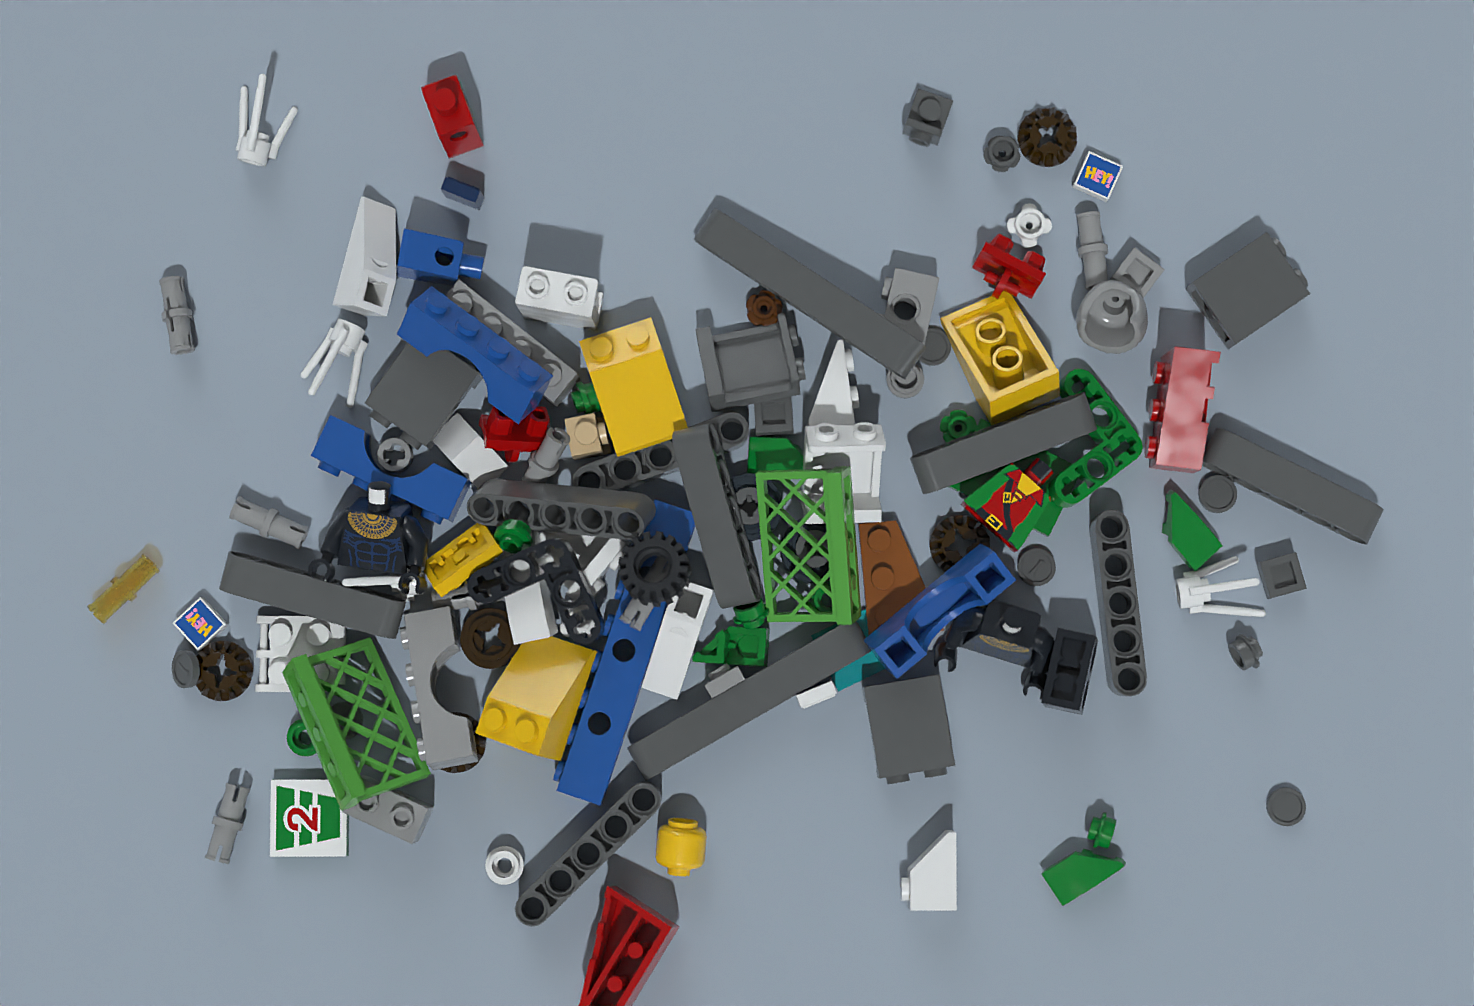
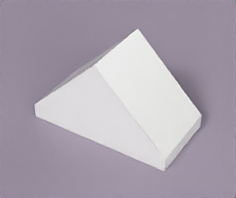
(467, 451)

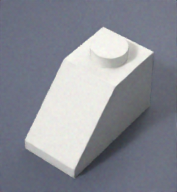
(933, 877)

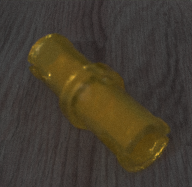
(123, 588)

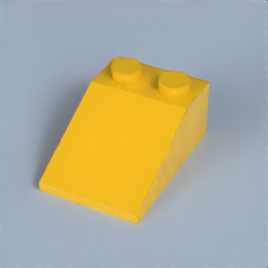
(1001, 357)
(633, 386)
(538, 697)

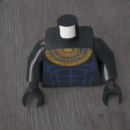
(377, 537)
(1002, 633)

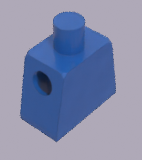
(419, 257)

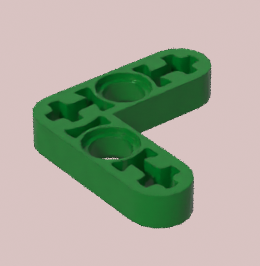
(1106, 438)

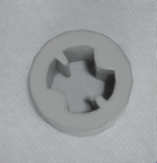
(402, 464)

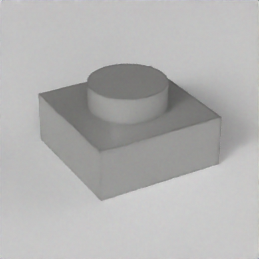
(1138, 272)
(723, 679)

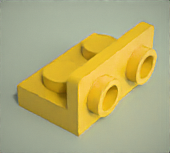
(461, 558)

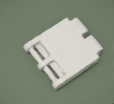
(292, 638)

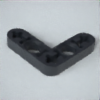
(554, 577)

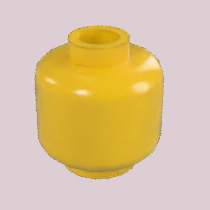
(680, 846)

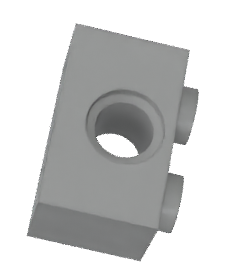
(914, 289)
(393, 812)

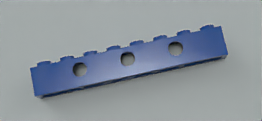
(617, 683)

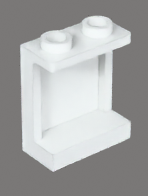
(559, 298)
(846, 446)

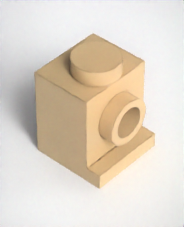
(587, 436)

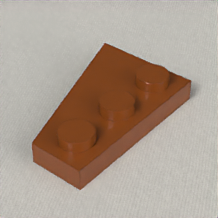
(887, 571)

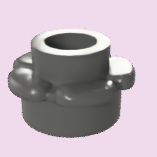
(1005, 144)
(1245, 652)

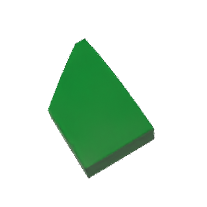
(773, 455)
(1188, 533)
(737, 647)
(1079, 874)

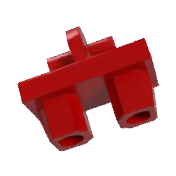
(1007, 271)
(506, 435)

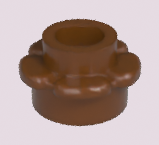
(754, 304)

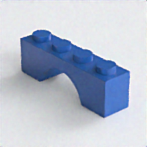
(511, 378)
(348, 450)
(967, 584)

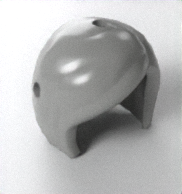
(1112, 317)

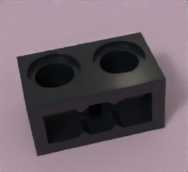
(1070, 671)

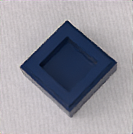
(462, 193)

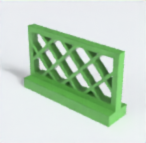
(840, 542)
(324, 724)

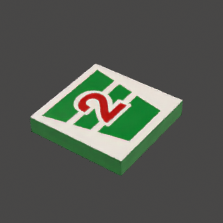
(306, 820)

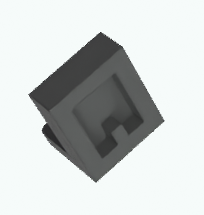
(927, 118)

